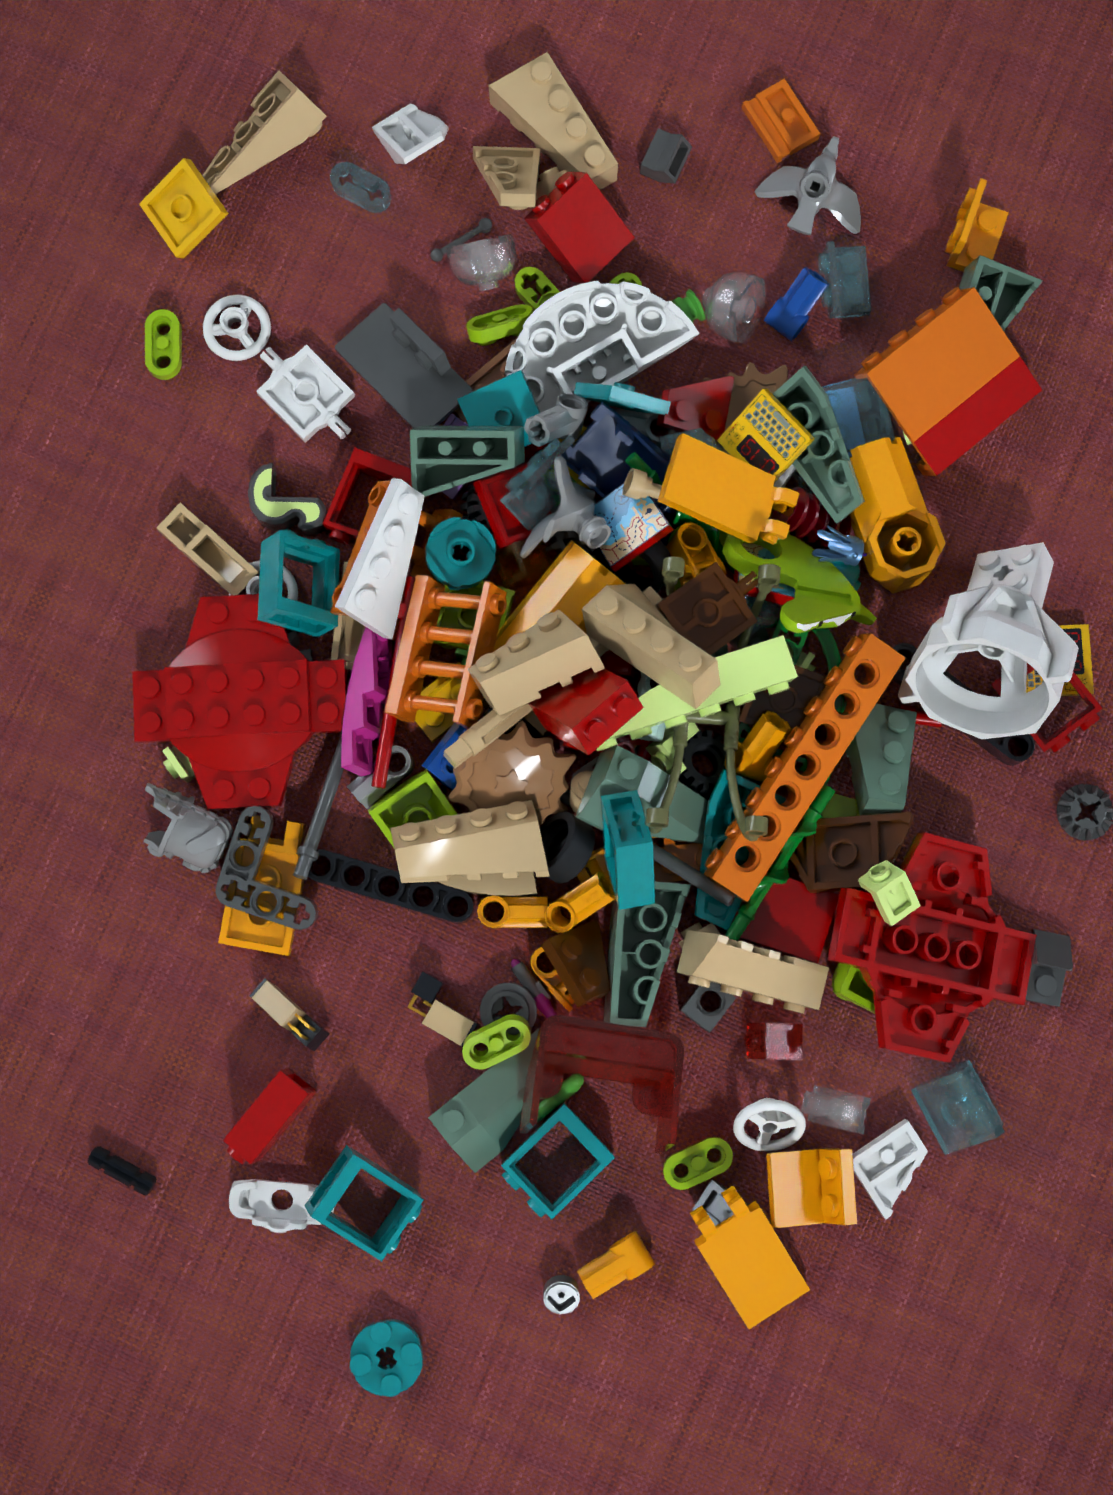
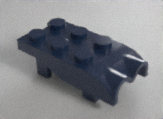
(602, 453)

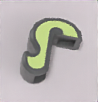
(283, 512)

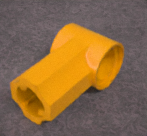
(760, 745)
(580, 902)
(518, 912)
(623, 1261)

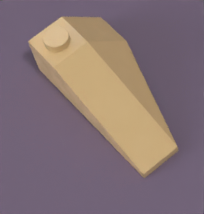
(278, 124)

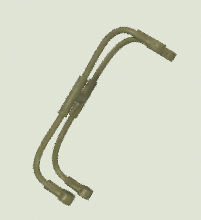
(751, 826)

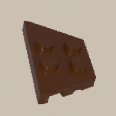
(848, 848)

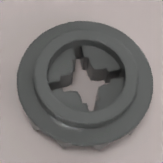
(1069, 808)
(516, 995)

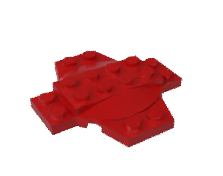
(239, 703)
(938, 957)

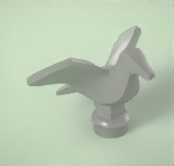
(815, 190)
(573, 514)

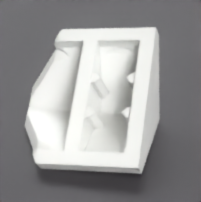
(410, 133)

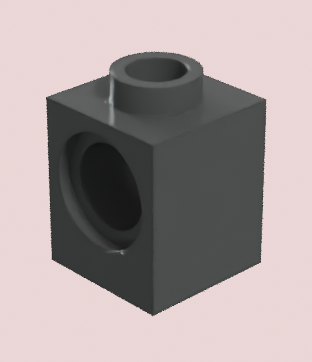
(697, 1014)

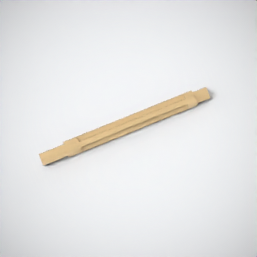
(493, 725)

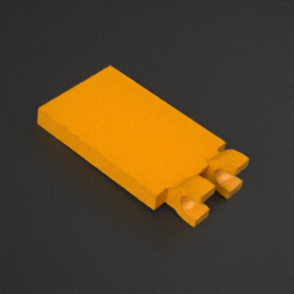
(725, 492)
(275, 869)
(749, 1260)

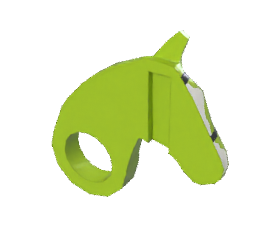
(821, 591)

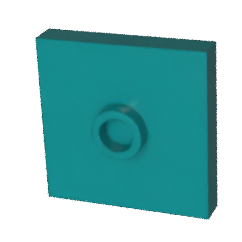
(622, 397)
(501, 404)

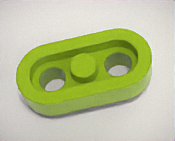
(498, 324)
(163, 346)
(499, 1042)
(698, 1165)

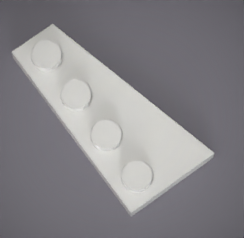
(381, 568)

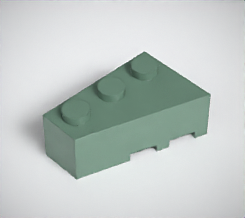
(461, 454)

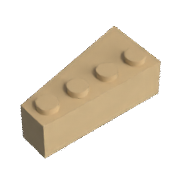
(550, 115)

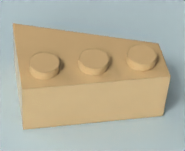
(533, 661)

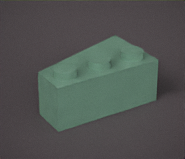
(1000, 287)
(882, 760)

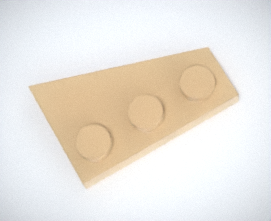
(510, 174)

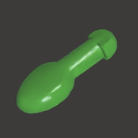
(568, 1089)

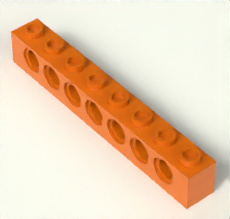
(880, 665)

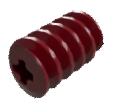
(809, 517)

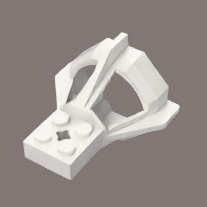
(1004, 623)

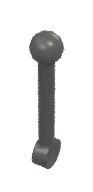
(485, 226)

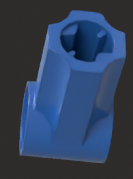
(791, 311)

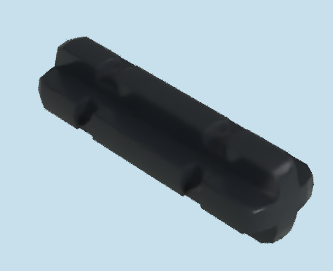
(121, 1170)

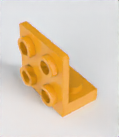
(976, 230)
(811, 1187)

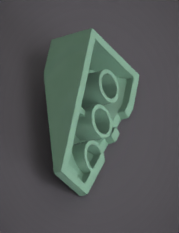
(825, 461)
(624, 771)
(487, 1111)

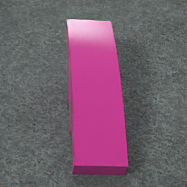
(365, 702)

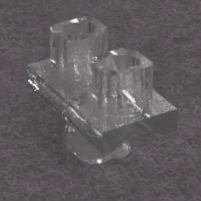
(836, 1109)

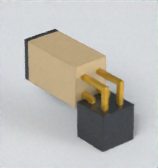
(289, 1014)
(440, 1017)

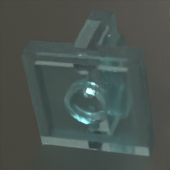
(958, 1108)

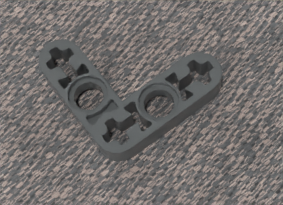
(246, 876)

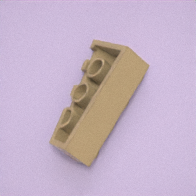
(640, 635)
(471, 844)
(752, 969)

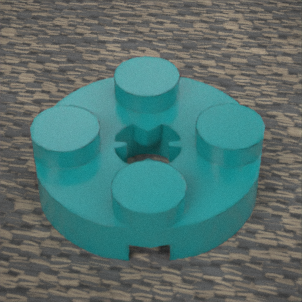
(455, 573)
(365, 1362)

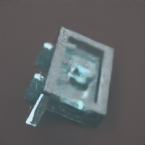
(848, 281)

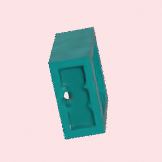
(288, 613)
(628, 849)
(335, 1184)
(538, 1201)

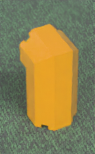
(893, 520)
(565, 586)

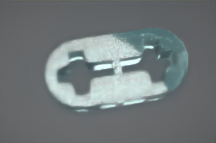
(363, 180)

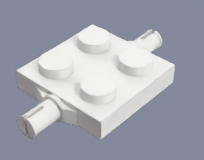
(305, 393)

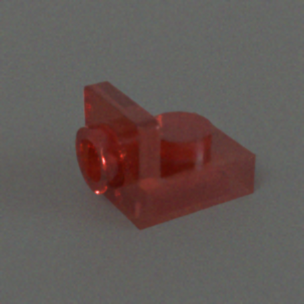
(774, 1041)

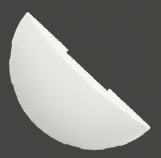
(595, 338)

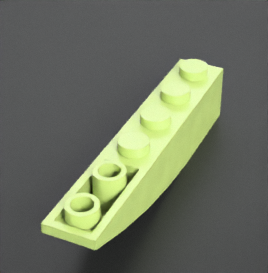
(740, 674)

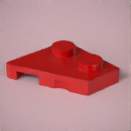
(699, 406)

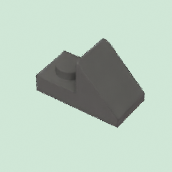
(1049, 964)

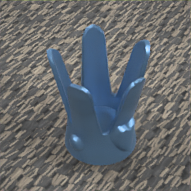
(843, 548)

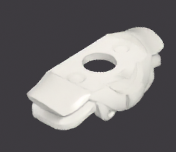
(253, 1201)

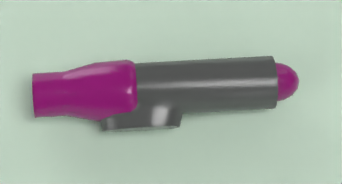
(536, 989)

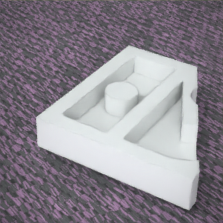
(888, 1164)

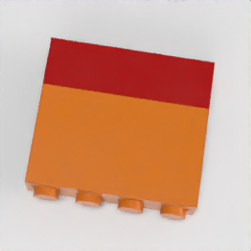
(950, 379)

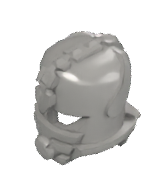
(192, 833)

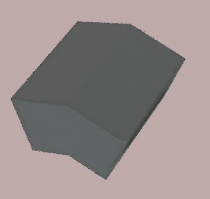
(665, 157)

